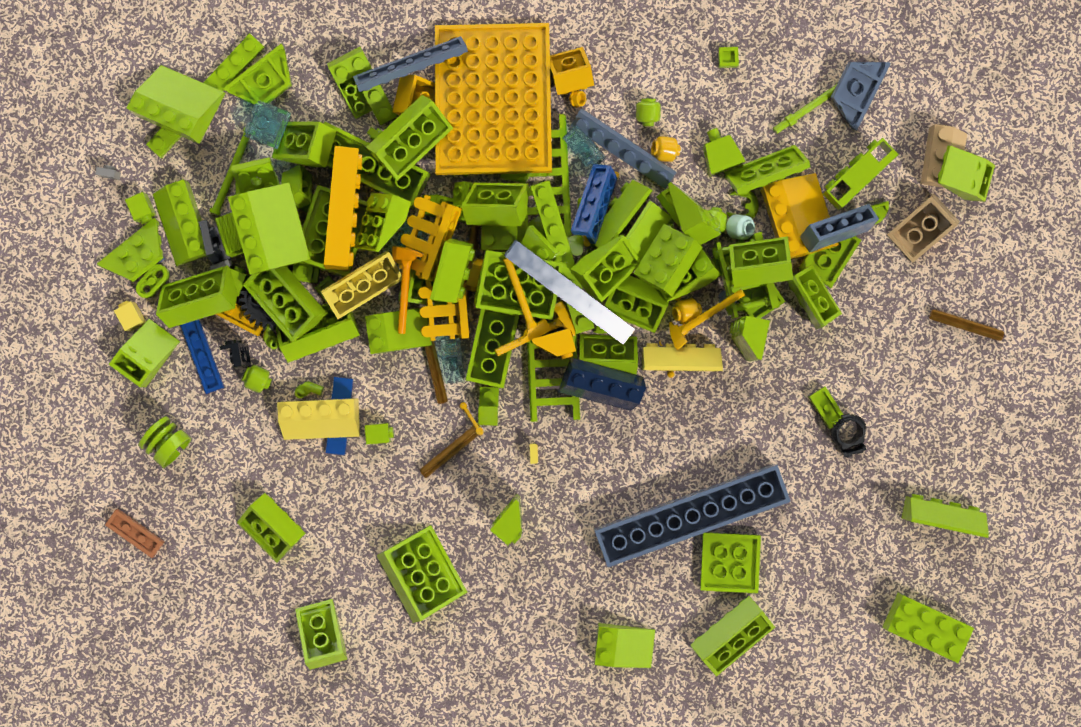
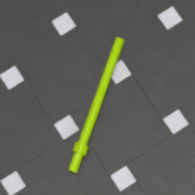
(791, 119)

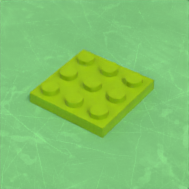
(730, 562)

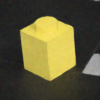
(129, 316)

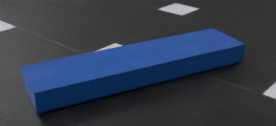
(202, 356)
(341, 390)

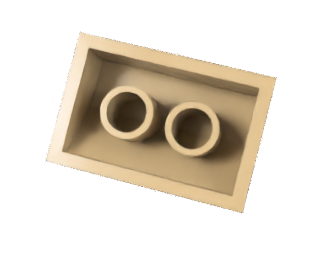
(938, 139)

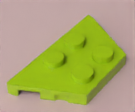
(264, 79)
(136, 253)

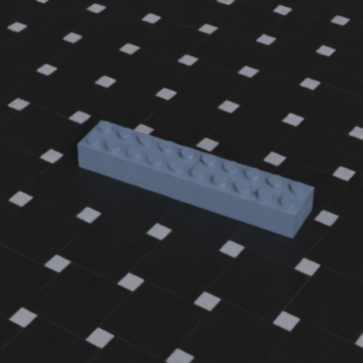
(692, 515)

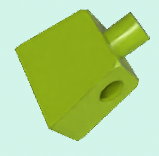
(721, 153)

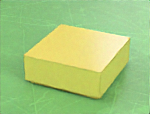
(533, 453)

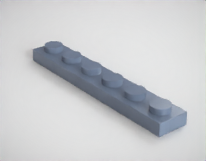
(409, 64)
(624, 148)

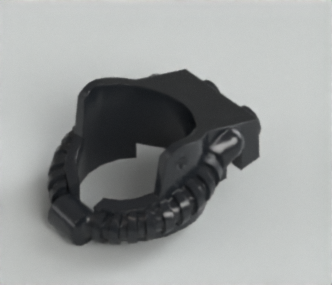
(858, 438)

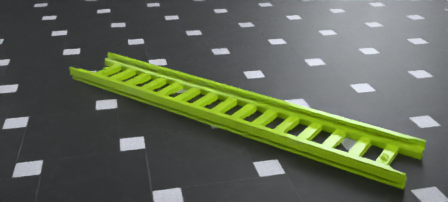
(565, 209)

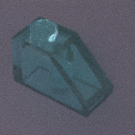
(584, 147)
(452, 360)

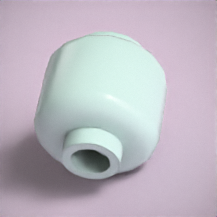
(740, 227)

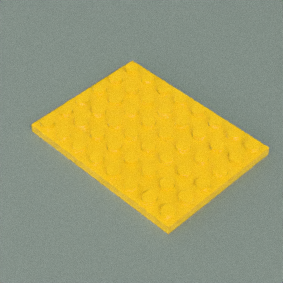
(495, 100)

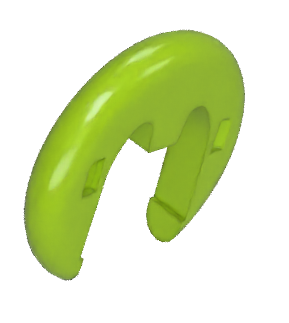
(753, 206)

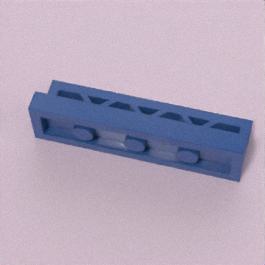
(594, 202)

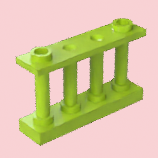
(769, 299)

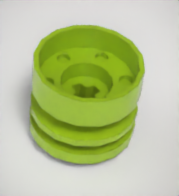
(161, 439)

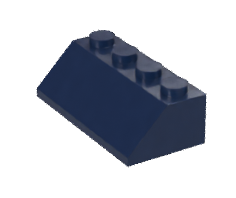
(602, 384)

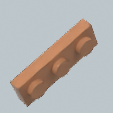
(134, 533)

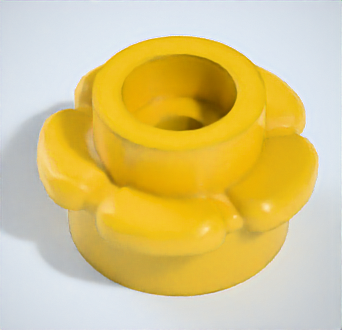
(577, 98)

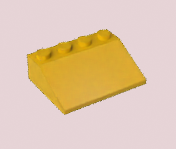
(793, 207)

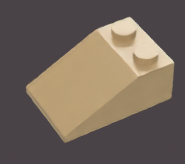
(923, 228)

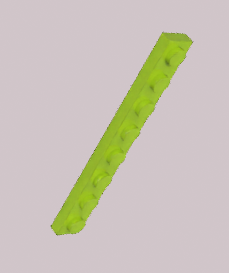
(222, 76)
(556, 235)

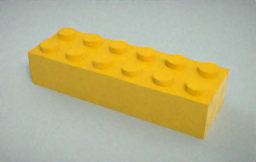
(341, 208)

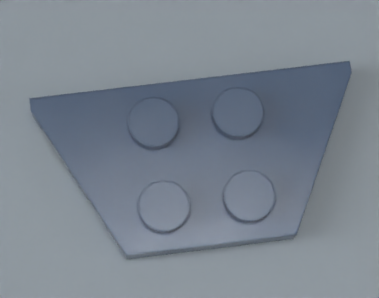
(857, 89)

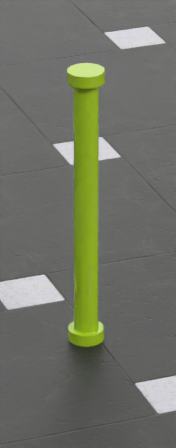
(229, 176)

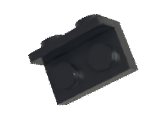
(212, 243)
(240, 353)

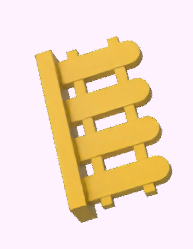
(440, 231)
(451, 329)

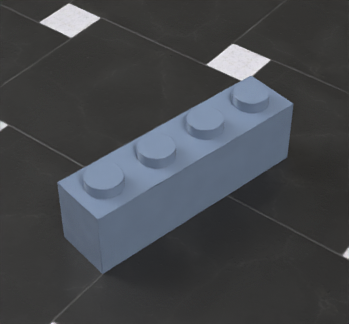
(839, 228)

